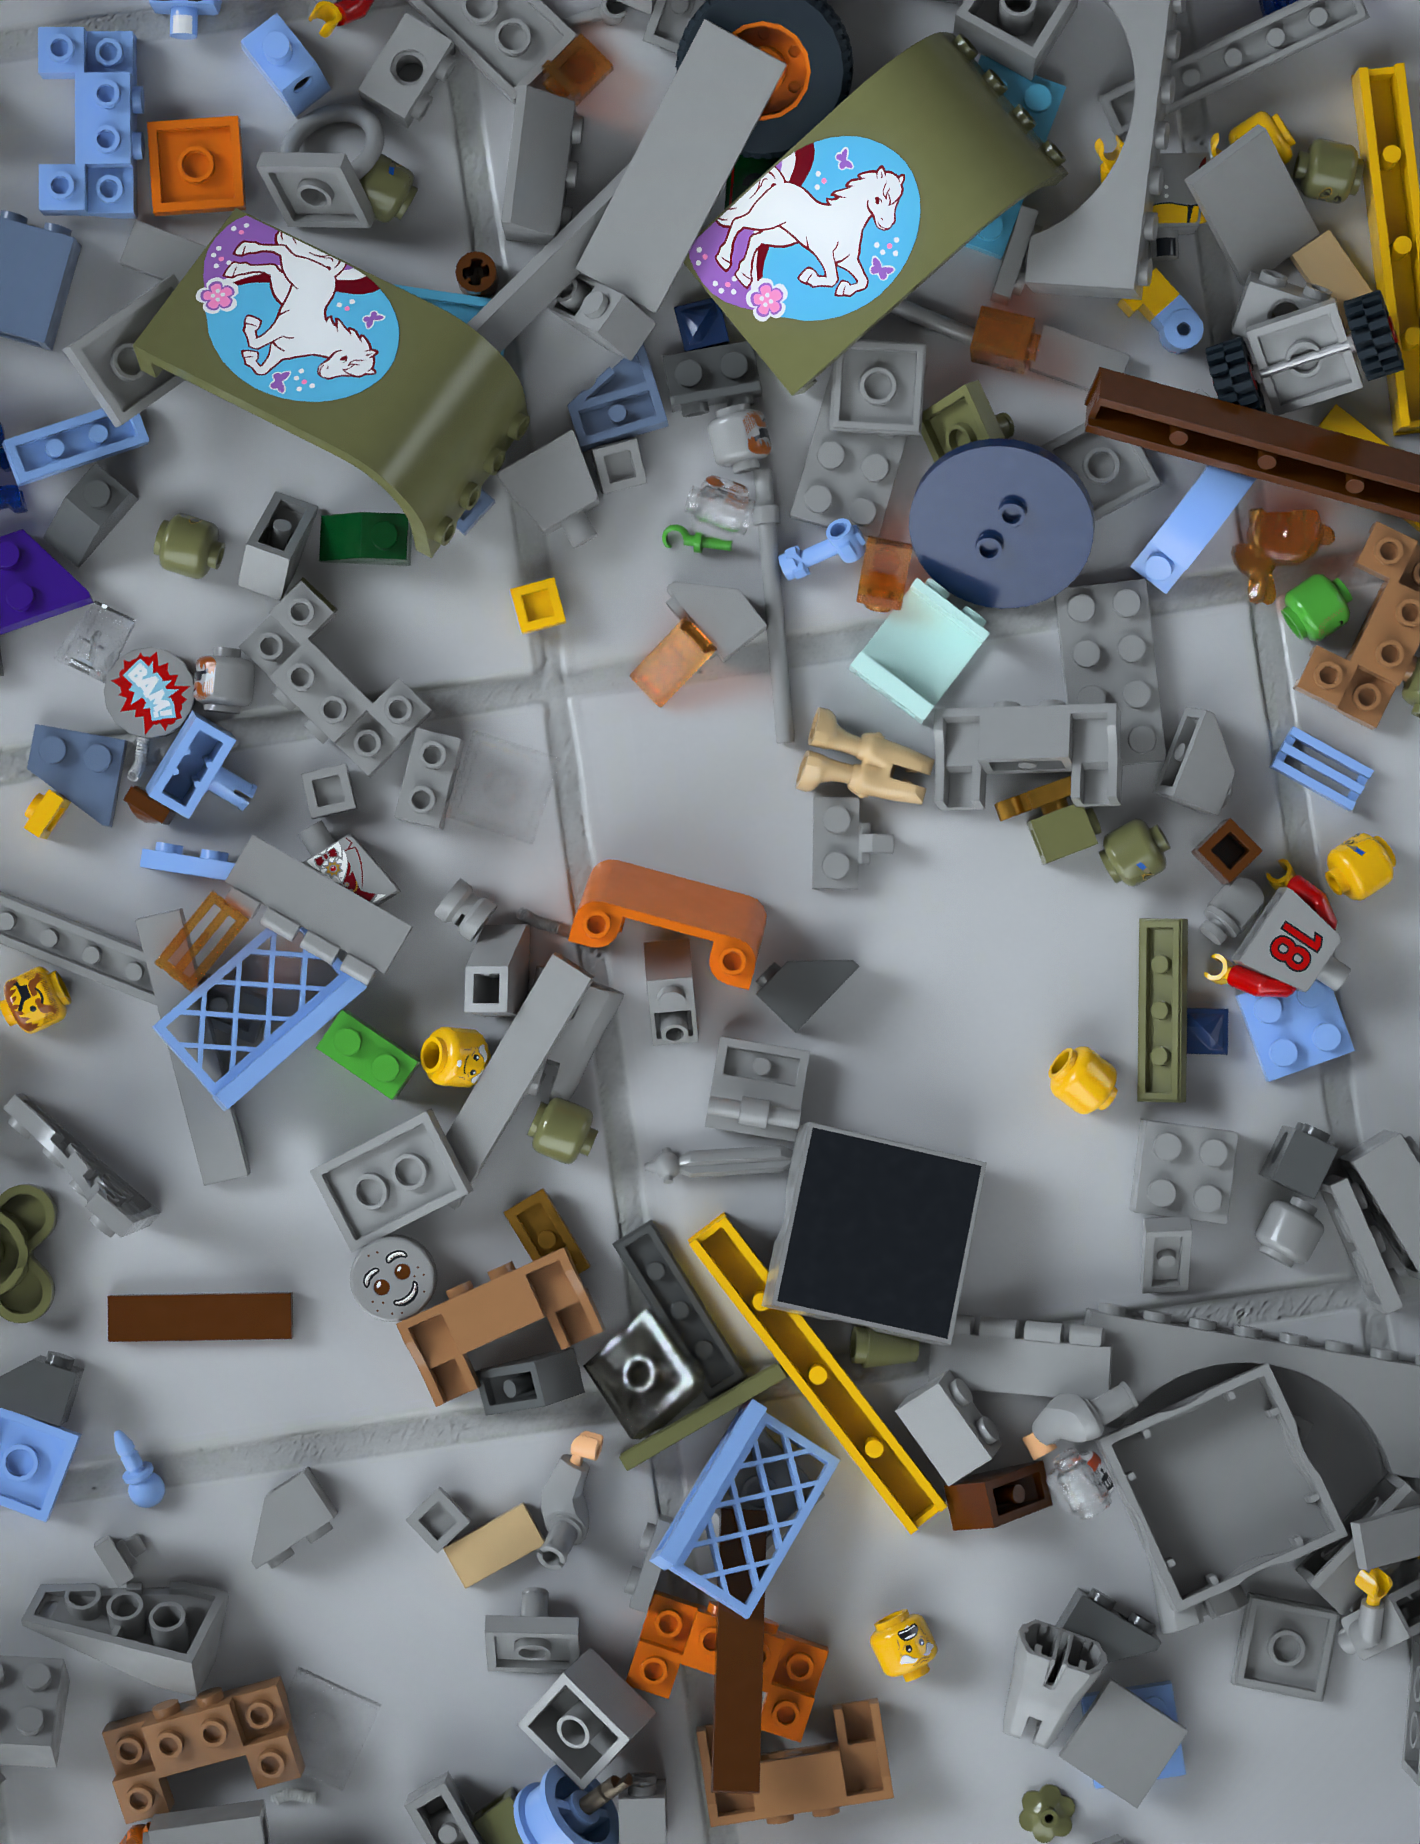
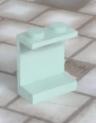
(920, 649)

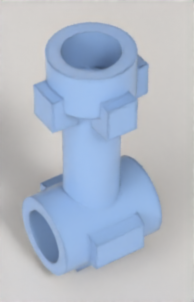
(842, 540)

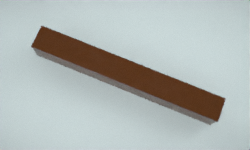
(1254, 443)

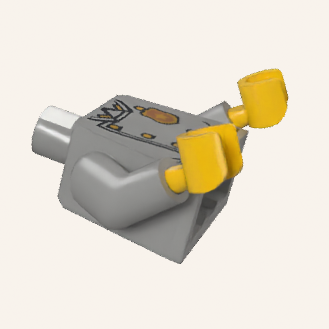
(1381, 1618)

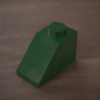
(366, 539)

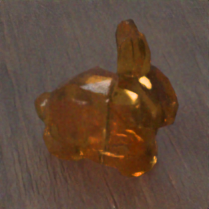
(1277, 541)

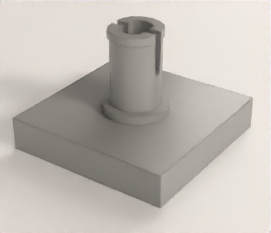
(533, 1639)

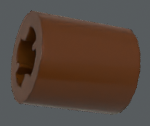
(466, 266)

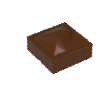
(147, 808)

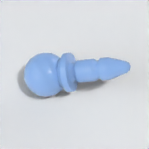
(145, 1486)

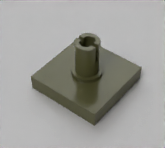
(963, 419)

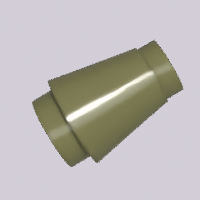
(880, 1349)

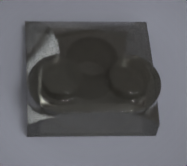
(645, 1376)

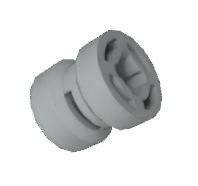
(465, 909)

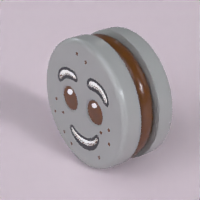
(393, 1278)

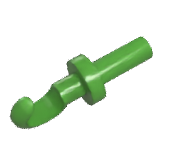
(698, 540)

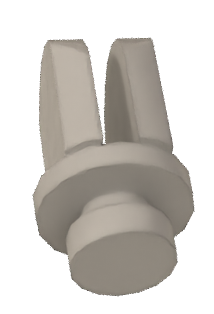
(1232, 910)

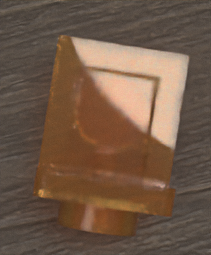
(576, 70)
(884, 574)

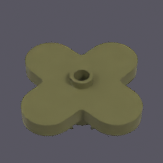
(26, 1221)

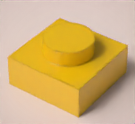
(538, 605)
(45, 813)

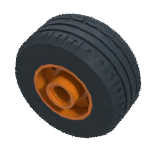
(806, 38)

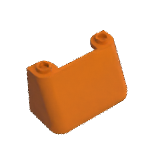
(675, 903)

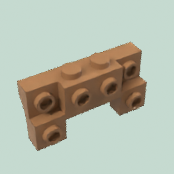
(1386, 641)
(482, 1314)
(200, 1733)
(811, 1776)

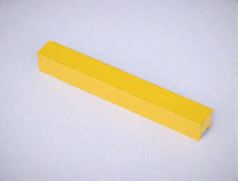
(1393, 222)
(818, 1376)

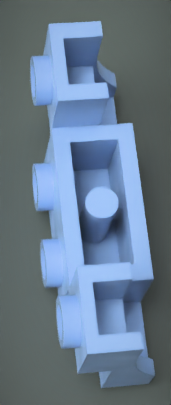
(105, 123)

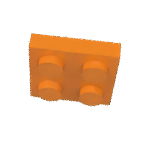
(196, 165)

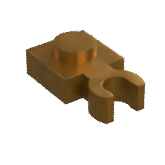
(1047, 797)

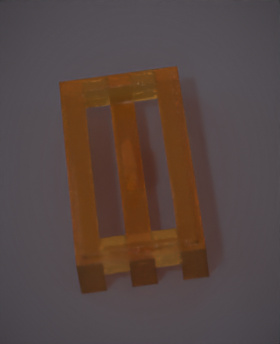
(176, 971)

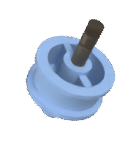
(564, 1814)

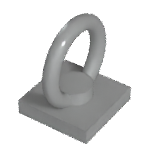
(323, 186)

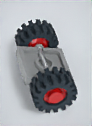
(1307, 355)

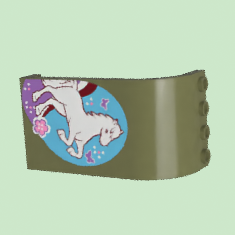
(870, 206)
(343, 367)

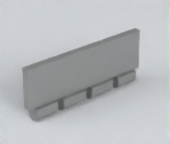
(310, 900)
(1027, 1365)

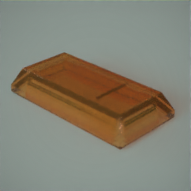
(673, 662)

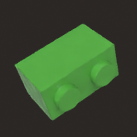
(368, 1054)

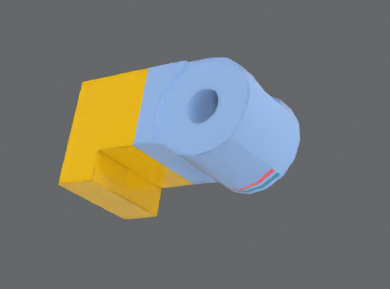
(1168, 313)

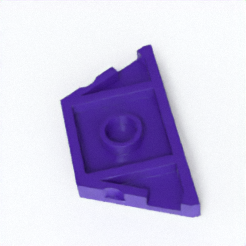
(34, 584)

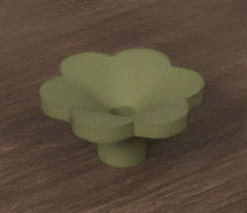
(1044, 1802)

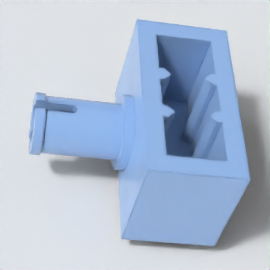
(195, 767)

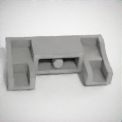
(332, 703)
(1028, 740)

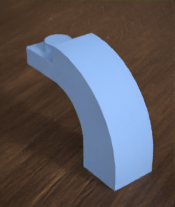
(1191, 526)

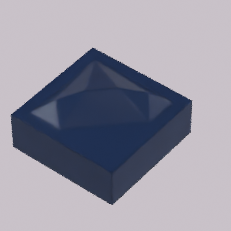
(701, 325)
(1207, 1031)

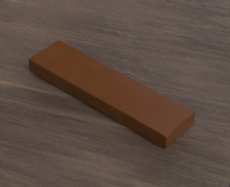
(200, 1316)

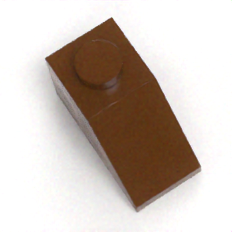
(998, 1496)

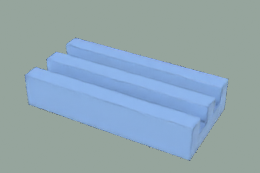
(1355, 787)

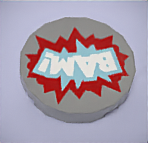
(149, 692)

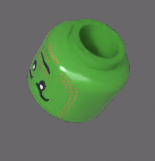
(1317, 607)

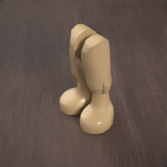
(877, 768)

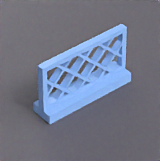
(276, 1046)
(709, 1491)

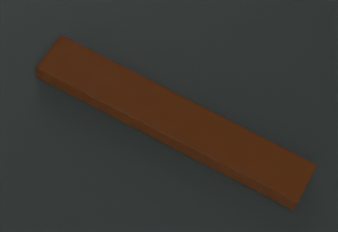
(738, 1667)

